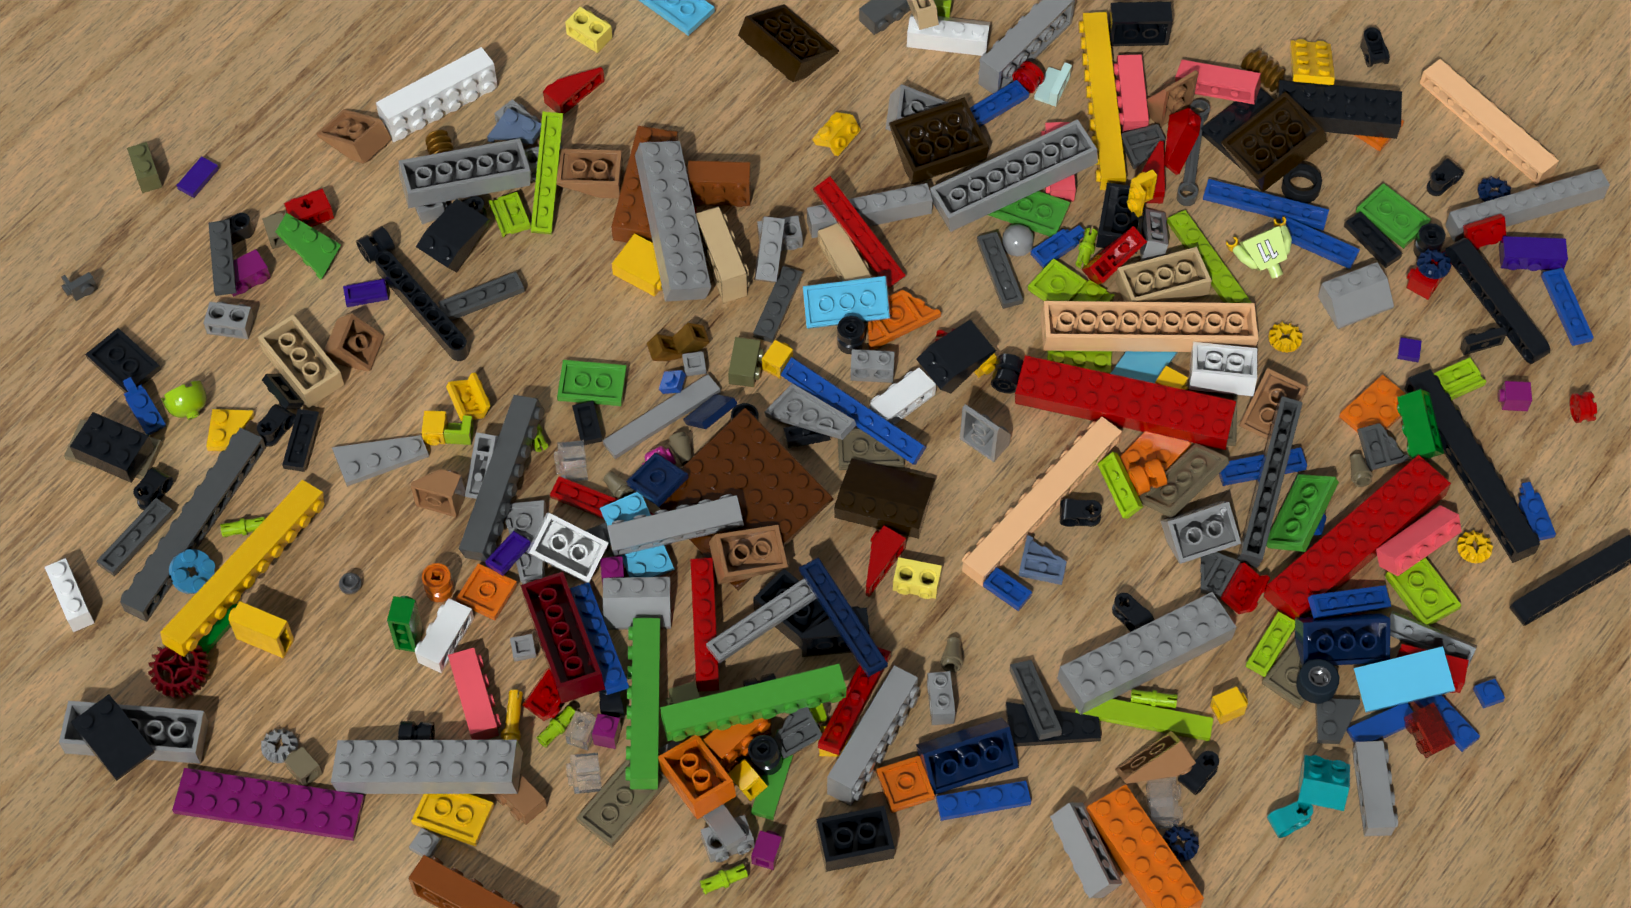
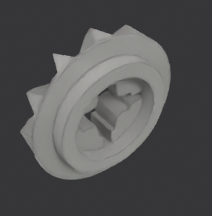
(269, 750)

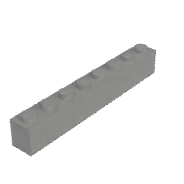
(1533, 202)

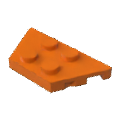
(906, 315)
(1153, 446)

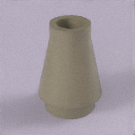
(681, 447)
(1360, 471)
(617, 486)
(952, 656)

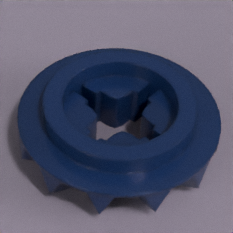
(1487, 184)
(1430, 270)
(1190, 847)

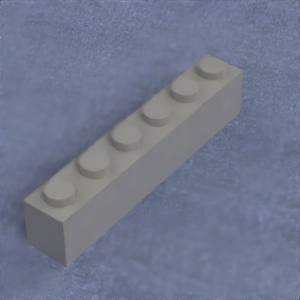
(878, 208)
(675, 525)

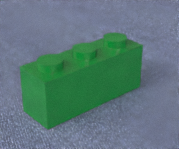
(1420, 424)
(405, 623)

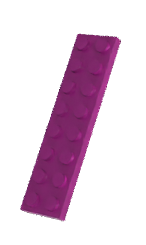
(268, 804)

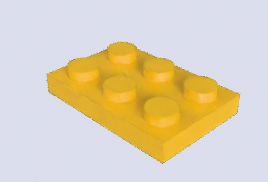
(454, 815)

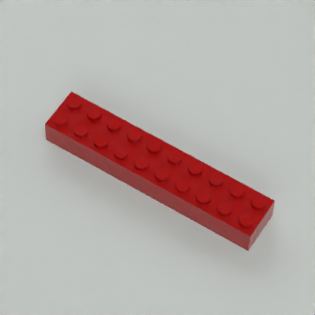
(1125, 402)
(1356, 538)

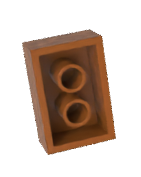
(720, 183)

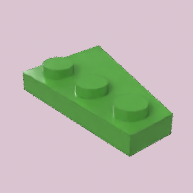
(312, 246)

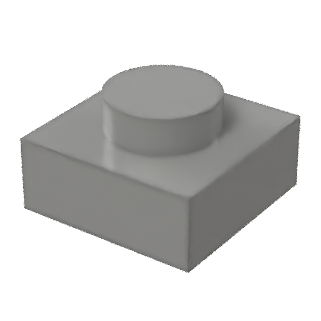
(694, 363)
(523, 647)
(425, 843)

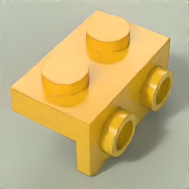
(837, 132)
(1141, 191)
(469, 397)

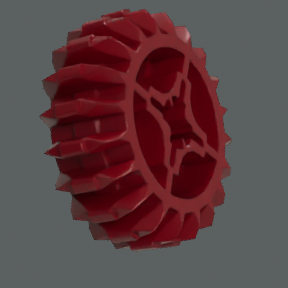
(178, 685)

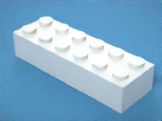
(437, 94)

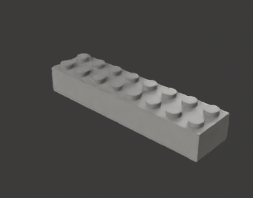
(1014, 175)
(672, 221)
(1146, 653)
(427, 766)

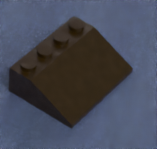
(786, 42)
(938, 140)
(1274, 141)
(884, 496)

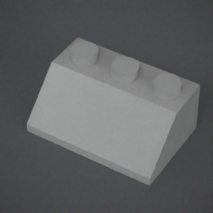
(1356, 295)
(1201, 531)
(636, 599)

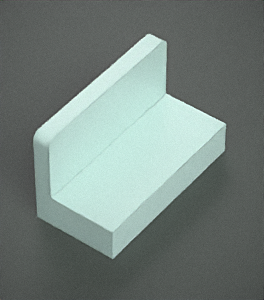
(1053, 85)

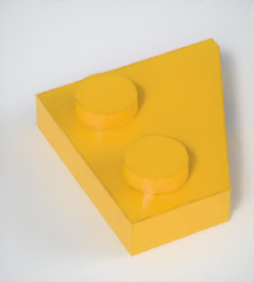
(225, 424)

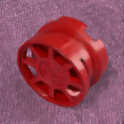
(1028, 76)
(1583, 407)

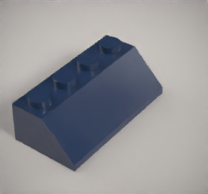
(1344, 639)
(968, 755)

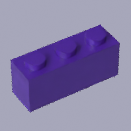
(1532, 253)

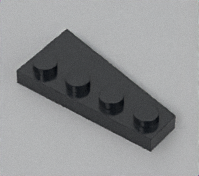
(1074, 727)

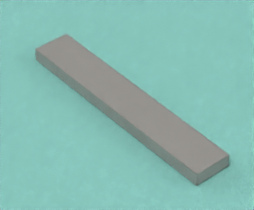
(661, 416)
(761, 621)
(719, 819)

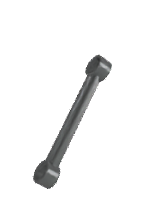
(1192, 160)

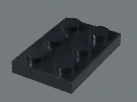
(122, 358)

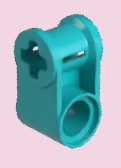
(1287, 820)

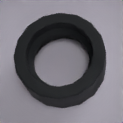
(1305, 171)

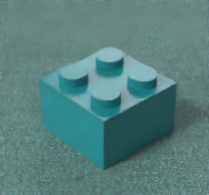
(1324, 782)

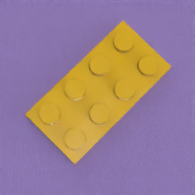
(1311, 62)

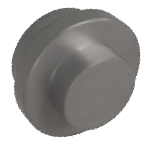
(350, 583)

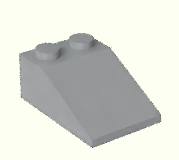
(908, 101)
(983, 434)

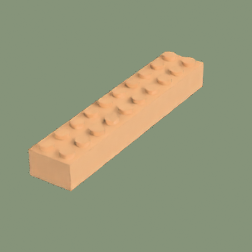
(1145, 325)

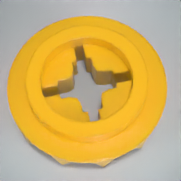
(1285, 345)
(1467, 551)

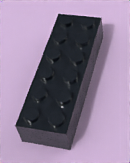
(1348, 108)

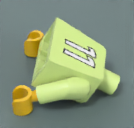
(1265, 249)

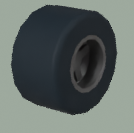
(1314, 673)

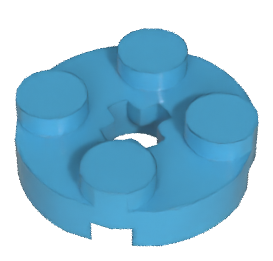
(188, 559)

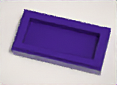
(197, 177)
(365, 293)
(508, 553)

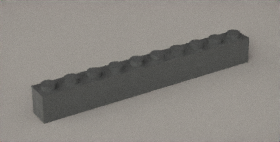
(193, 523)

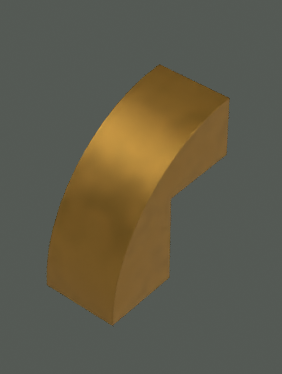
(687, 340)

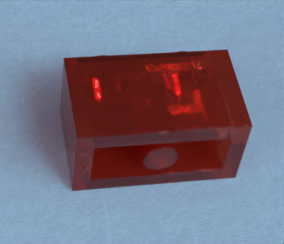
(1429, 730)

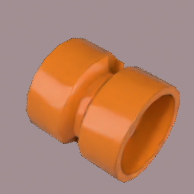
(1148, 476)
(437, 582)

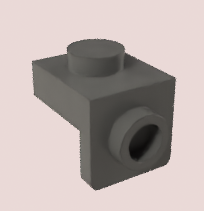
(80, 287)

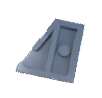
(515, 126)
(1041, 563)

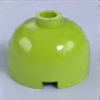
(186, 400)

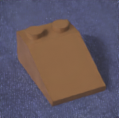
(1172, 99)
(355, 135)
(591, 171)
(1262, 407)
(747, 553)
(1159, 760)

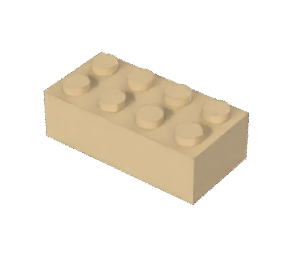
(722, 255)
(1165, 278)
(301, 361)

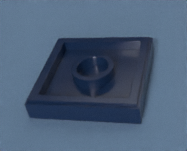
(710, 411)
(657, 479)

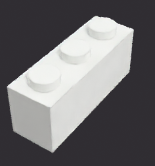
(904, 396)
(69, 595)
(444, 635)

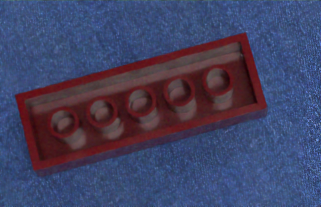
(562, 637)

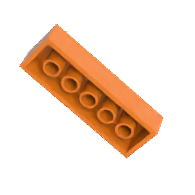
(1142, 852)

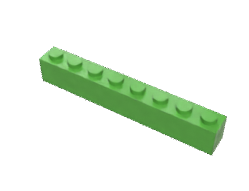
(753, 702)
(644, 703)

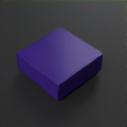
(1409, 349)

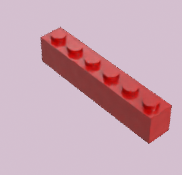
(704, 623)

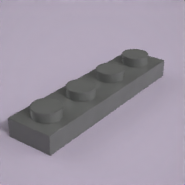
(222, 257)
(999, 270)
(482, 296)
(778, 304)
(135, 537)
(1429, 637)
(1035, 700)

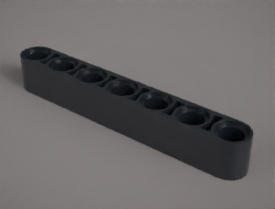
(1497, 300)
(422, 313)
(1573, 582)

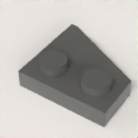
(1141, 143)
(1379, 448)
(1216, 573)
(1334, 718)
(798, 732)

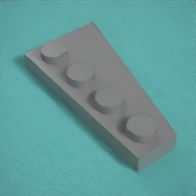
(808, 412)
(372, 459)
(525, 520)

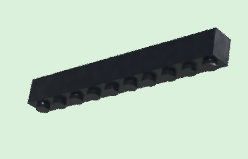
(1477, 472)

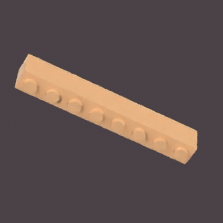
(1489, 122)

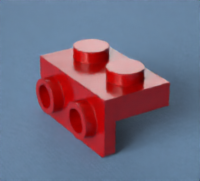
(1485, 231)
(1244, 589)
(544, 698)

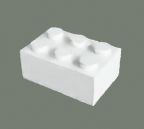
(1223, 369)
(567, 547)

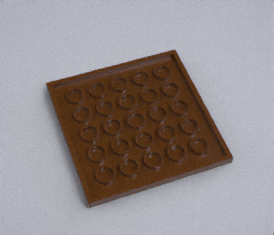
(763, 476)

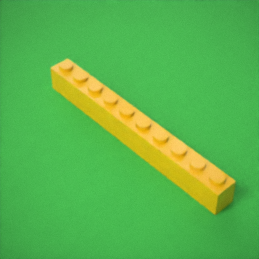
(1103, 98)
(242, 568)

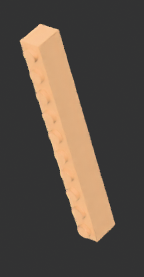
(1041, 501)

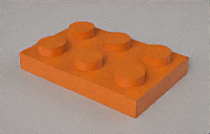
(1374, 406)

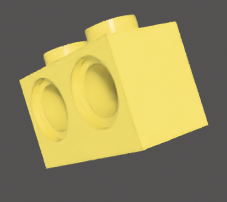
(588, 29)
(918, 573)

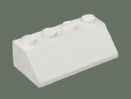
(950, 35)

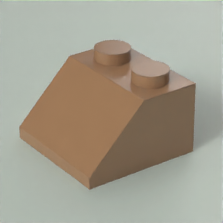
(353, 343)
(440, 492)

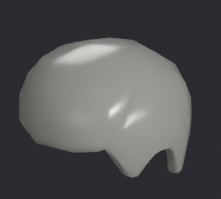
(1017, 240)

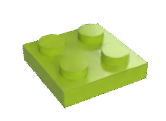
(1056, 283)

